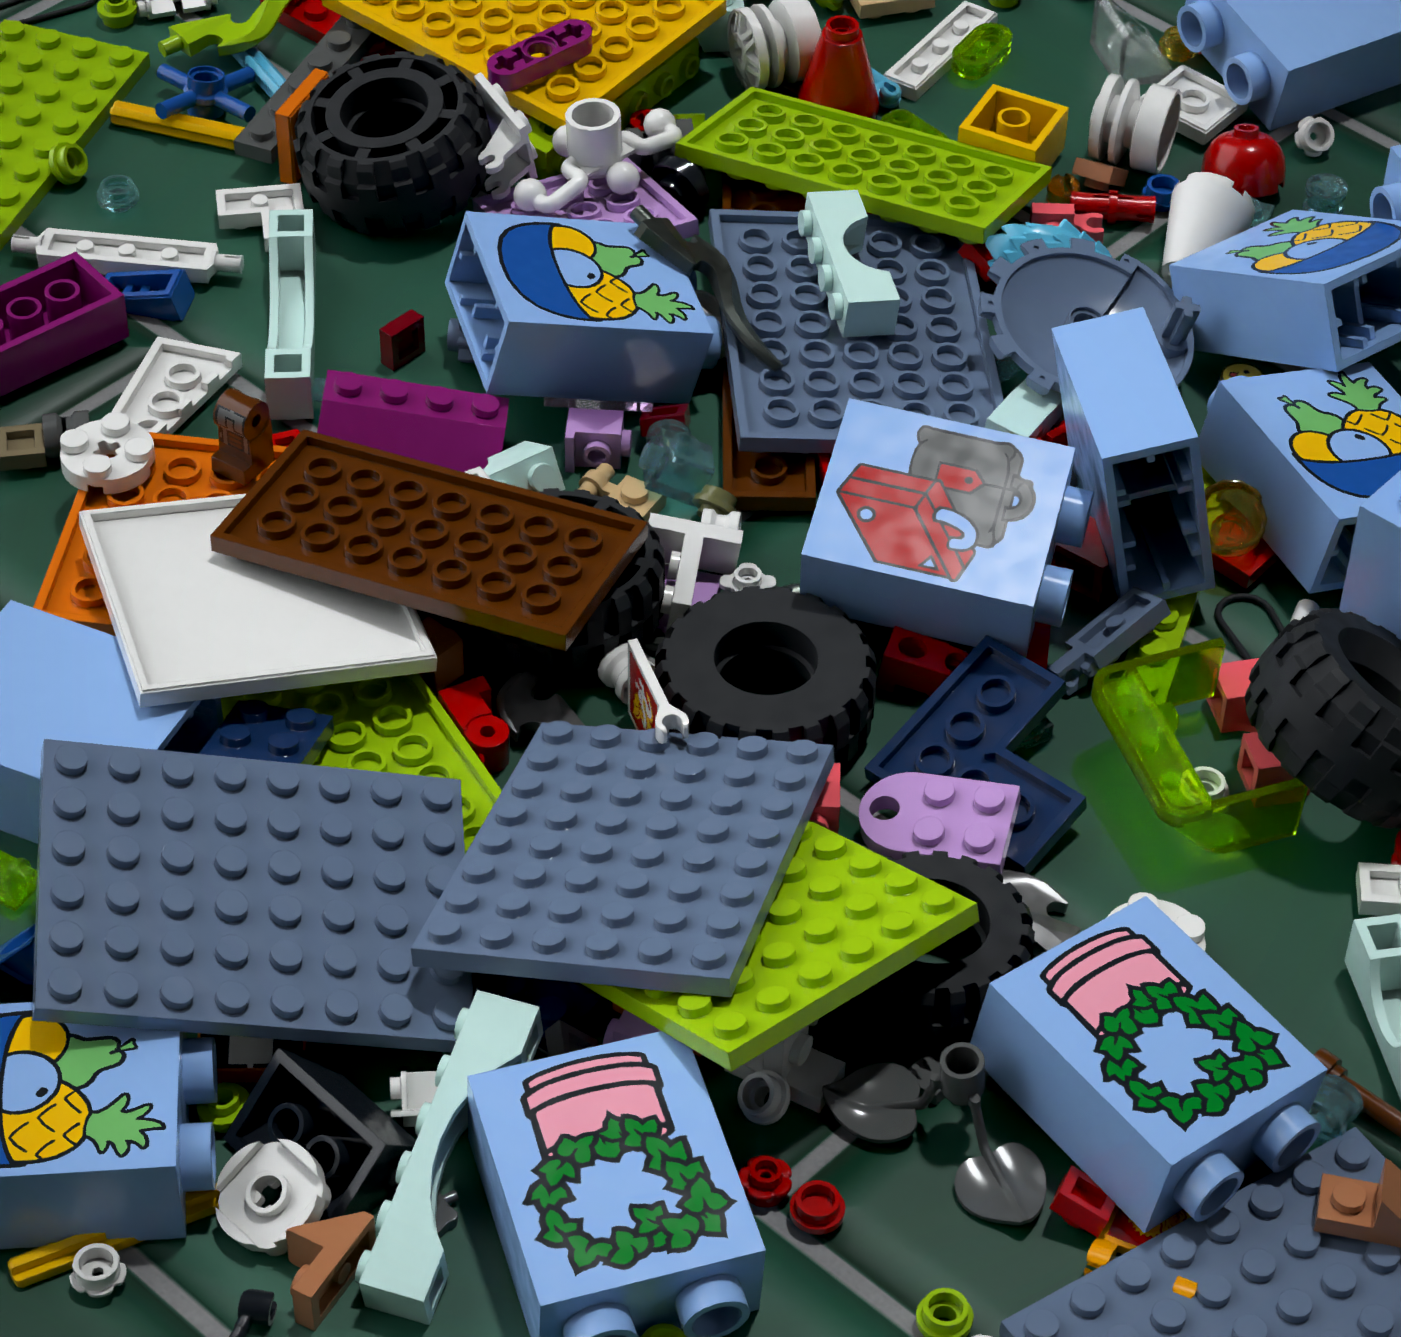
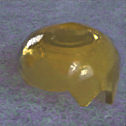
(1234, 517)

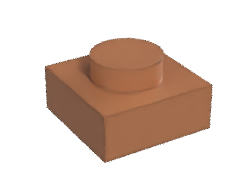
(1098, 174)

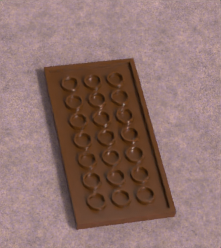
(432, 538)

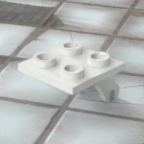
(509, 143)

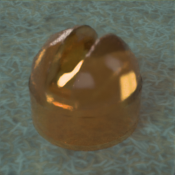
(1060, 188)

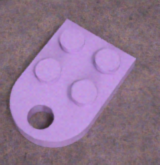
(941, 815)

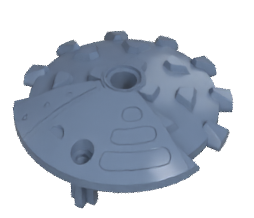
(1072, 286)

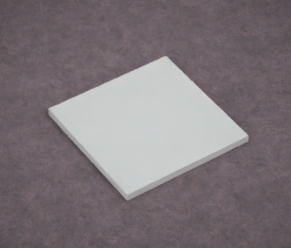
(231, 627)

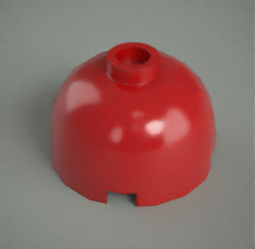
(1248, 159)

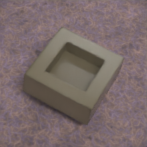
(22, 447)

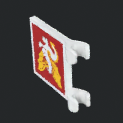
(646, 699)

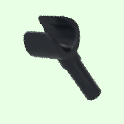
(254, 1308)

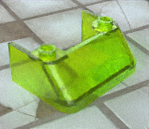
(1139, 711)

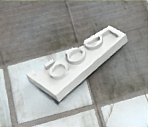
(175, 383)

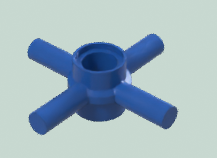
(205, 92)

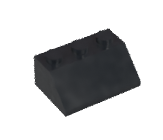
(333, 1120)

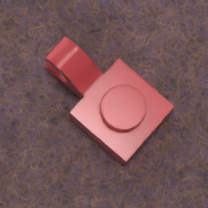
(1055, 212)

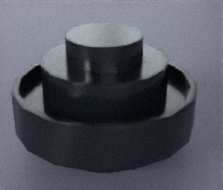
(682, 181)

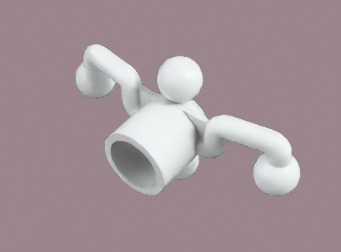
(595, 151)

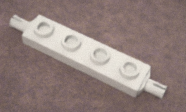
(129, 253)

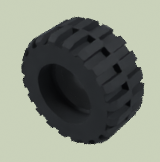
(942, 1001)

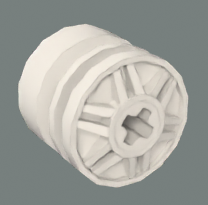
(772, 42)
(1126, 122)

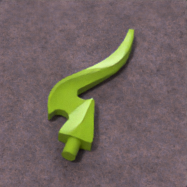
(221, 30)

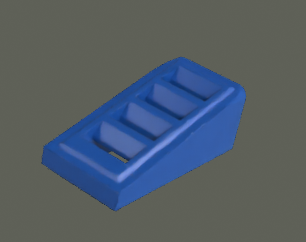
(155, 292)

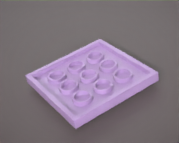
(602, 204)

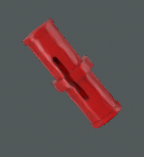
(1115, 206)

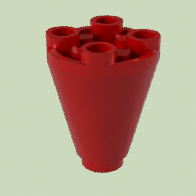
(841, 70)

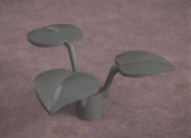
(880, 1108)

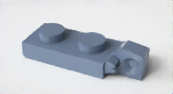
(1108, 637)

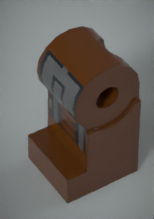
(243, 436)

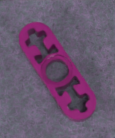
(564, 42)

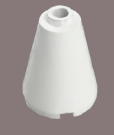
(1203, 214)

